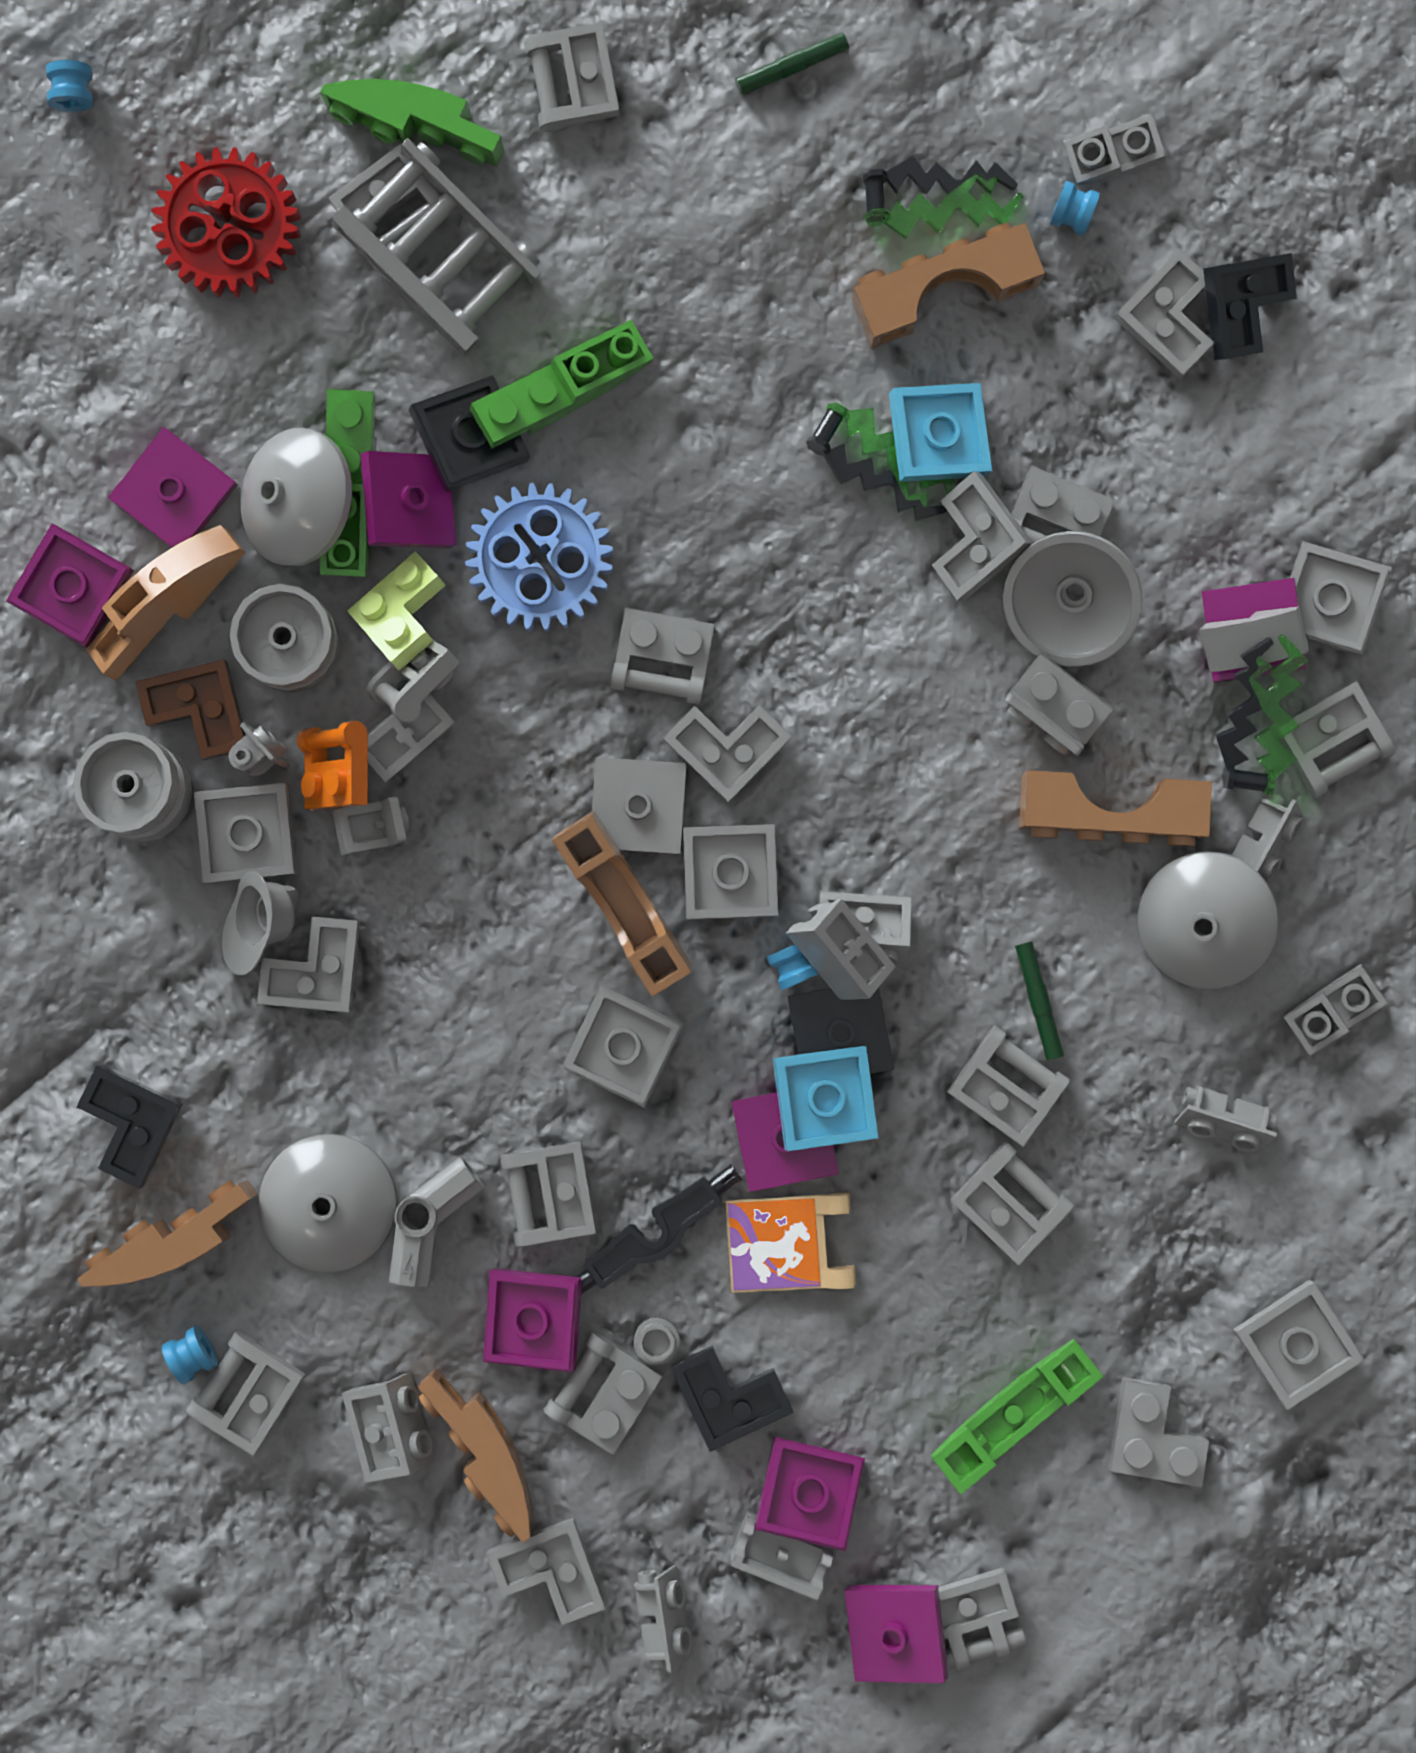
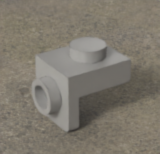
(370, 826)

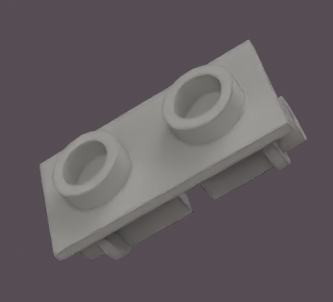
(257, 751)
(1276, 826)
(1246, 1128)
(667, 1639)

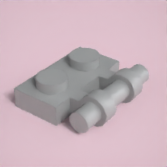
(977, 1604)

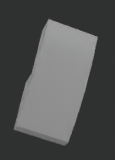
(1115, 151)
(1229, 639)
(1335, 1009)

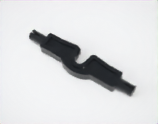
(671, 1215)

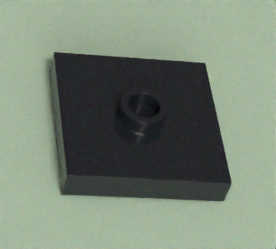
(456, 440)
(829, 1023)

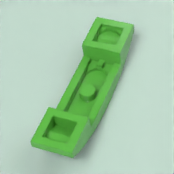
(1014, 1413)

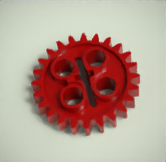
(209, 257)

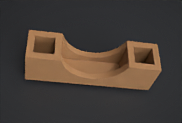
(999, 264)
(1056, 803)
(624, 902)

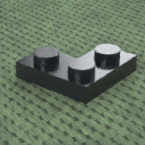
(1234, 299)
(141, 1121)
(728, 1411)

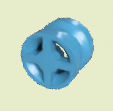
(69, 85)
(1074, 208)
(791, 966)
(189, 1355)

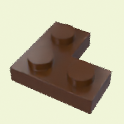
(199, 693)

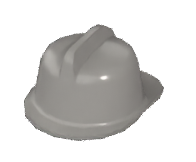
(257, 919)

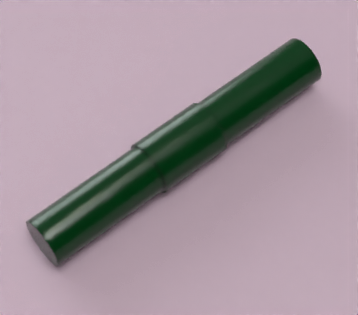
(792, 63)
(1039, 1001)

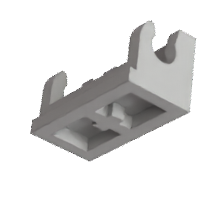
(396, 742)
(842, 951)
(781, 1559)

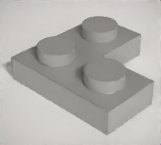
(1157, 317)
(989, 540)
(731, 760)
(323, 980)
(1142, 1445)
(552, 1557)

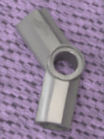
(415, 1245)

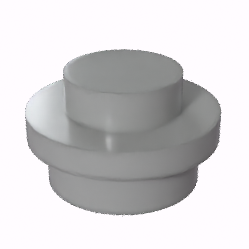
(656, 1341)

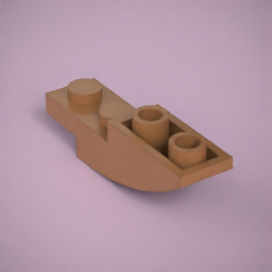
(168, 585)
(157, 1249)
(496, 1466)

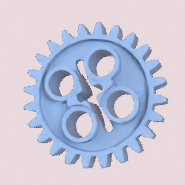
(572, 535)

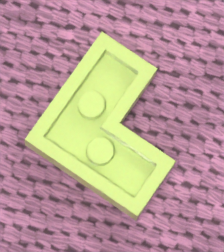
(389, 606)

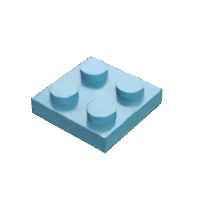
(939, 431)
(825, 1098)

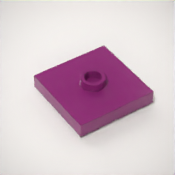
(172, 489)
(406, 501)
(69, 585)
(1242, 603)
(763, 1147)
(532, 1320)
(809, 1493)
(896, 1633)

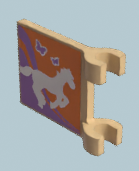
(783, 1243)

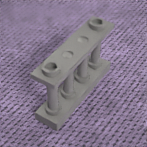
(393, 259)

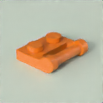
(339, 781)

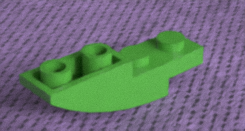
(400, 108)
(563, 385)
(352, 428)

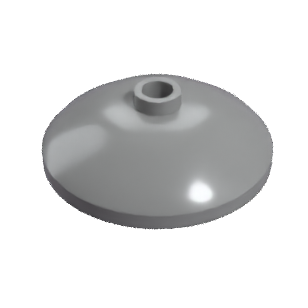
(296, 497)
(1068, 626)
(1228, 896)
(359, 1197)

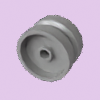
(263, 621)
(132, 787)

